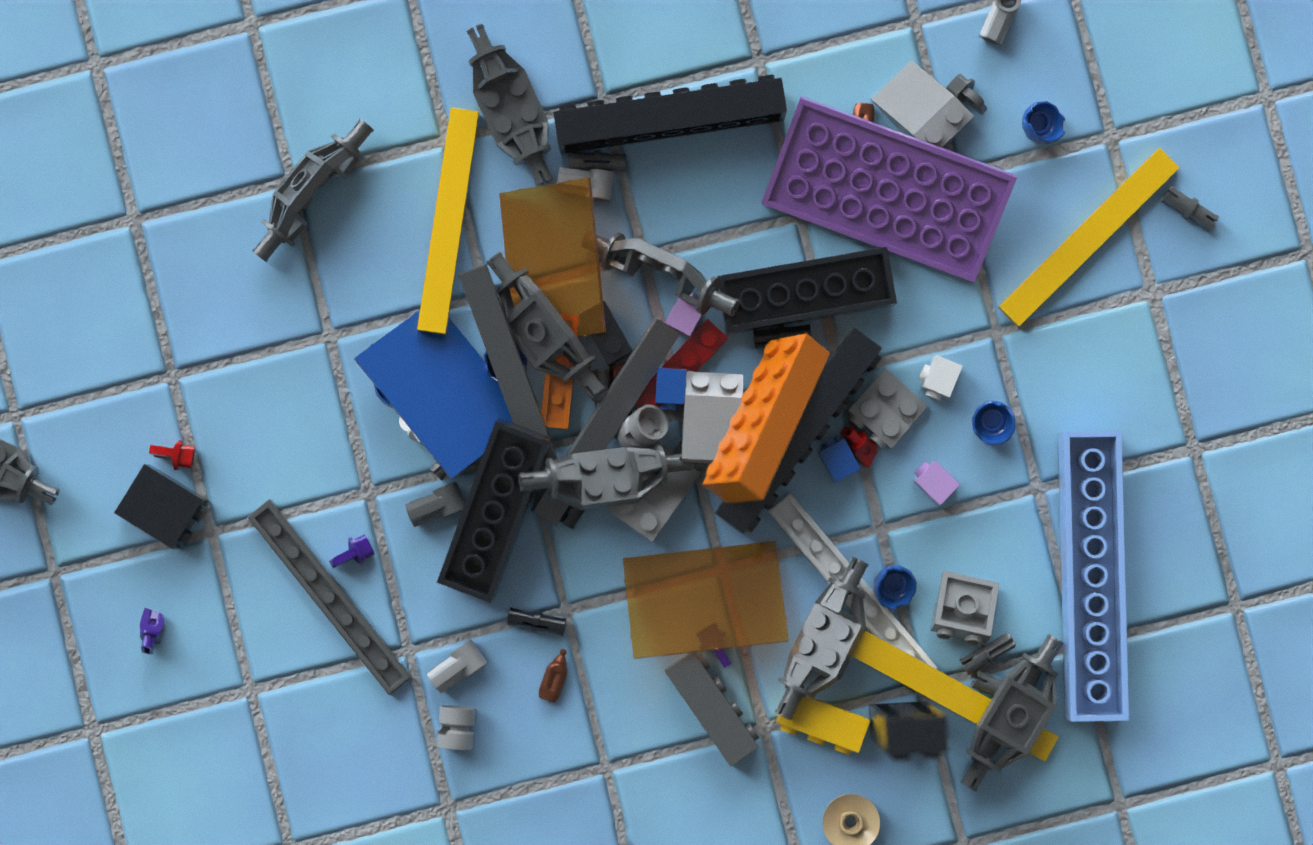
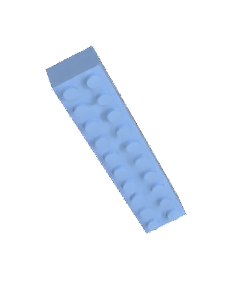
(1093, 576)

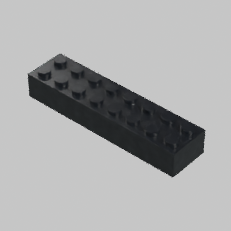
(670, 115)
(837, 380)

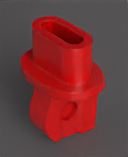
(861, 447)
(181, 454)

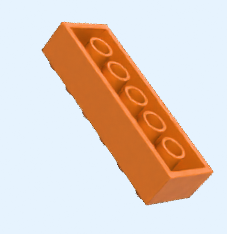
(766, 419)

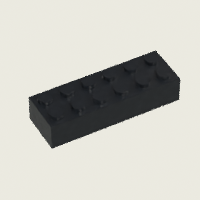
(809, 290)
(493, 511)
(908, 729)

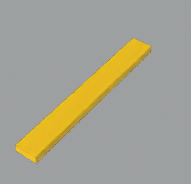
(448, 221)
(1088, 237)
(935, 684)

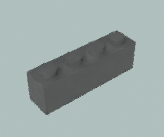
(711, 707)

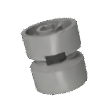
(643, 427)
(456, 727)

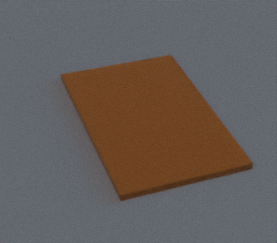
(555, 238)
(705, 600)

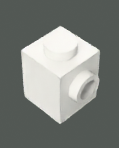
(939, 377)

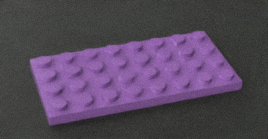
(888, 189)

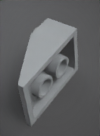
(922, 106)
(708, 408)
(654, 510)

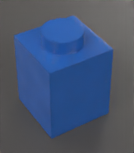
(670, 388)
(838, 459)

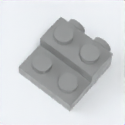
(886, 410)
(964, 608)

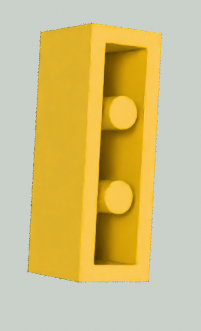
(827, 723)

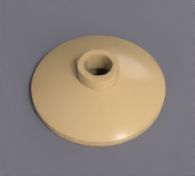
(866, 825)

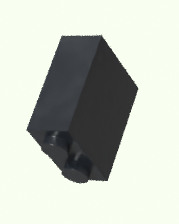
(162, 507)

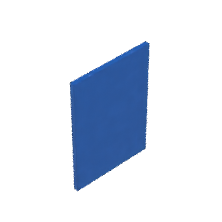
(437, 390)

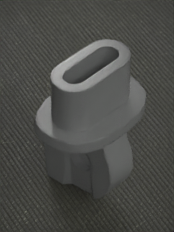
(963, 91)

